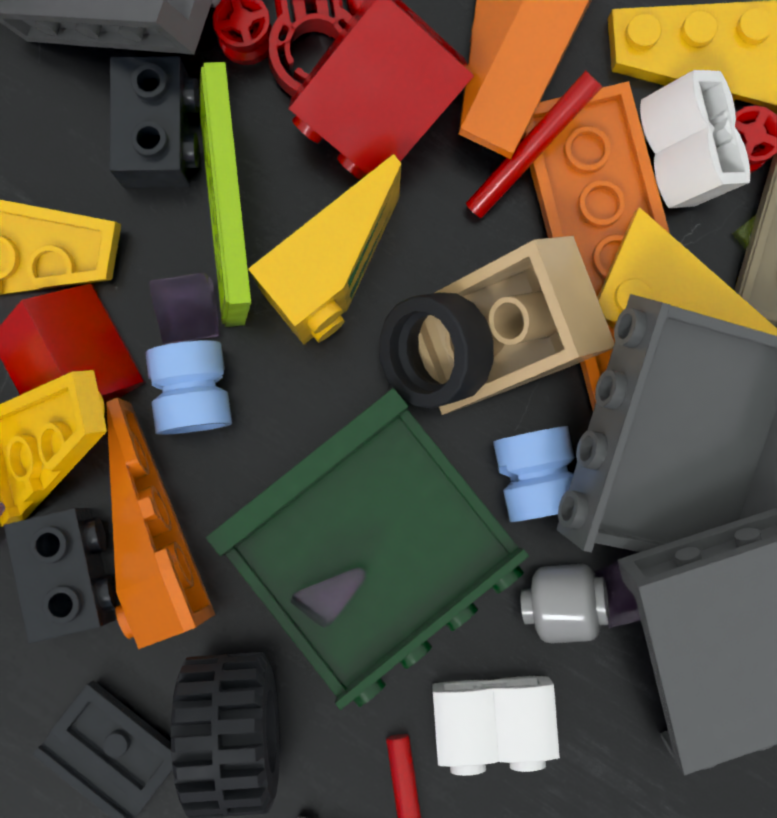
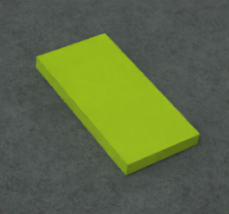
(224, 195)

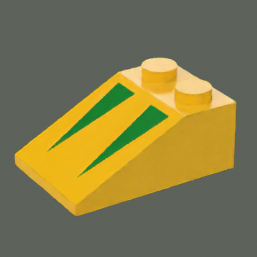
(323, 262)

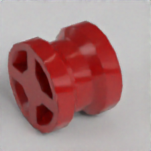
(240, 17)
(759, 133)

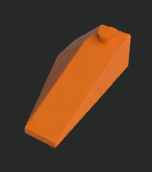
(513, 62)
(153, 564)

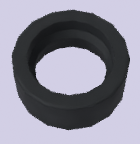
(471, 344)

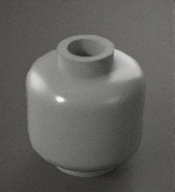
(566, 603)

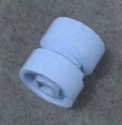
(188, 379)
(536, 471)

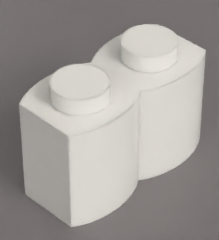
(694, 139)
(494, 723)

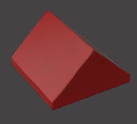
(63, 335)

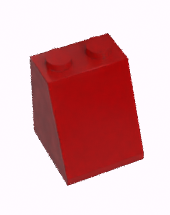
(379, 86)

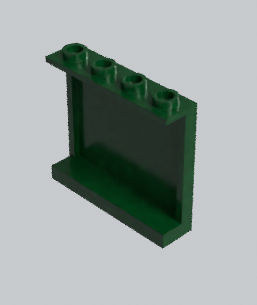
(400, 513)

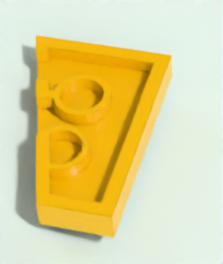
(723, 37)
(53, 248)
(663, 270)
(45, 438)

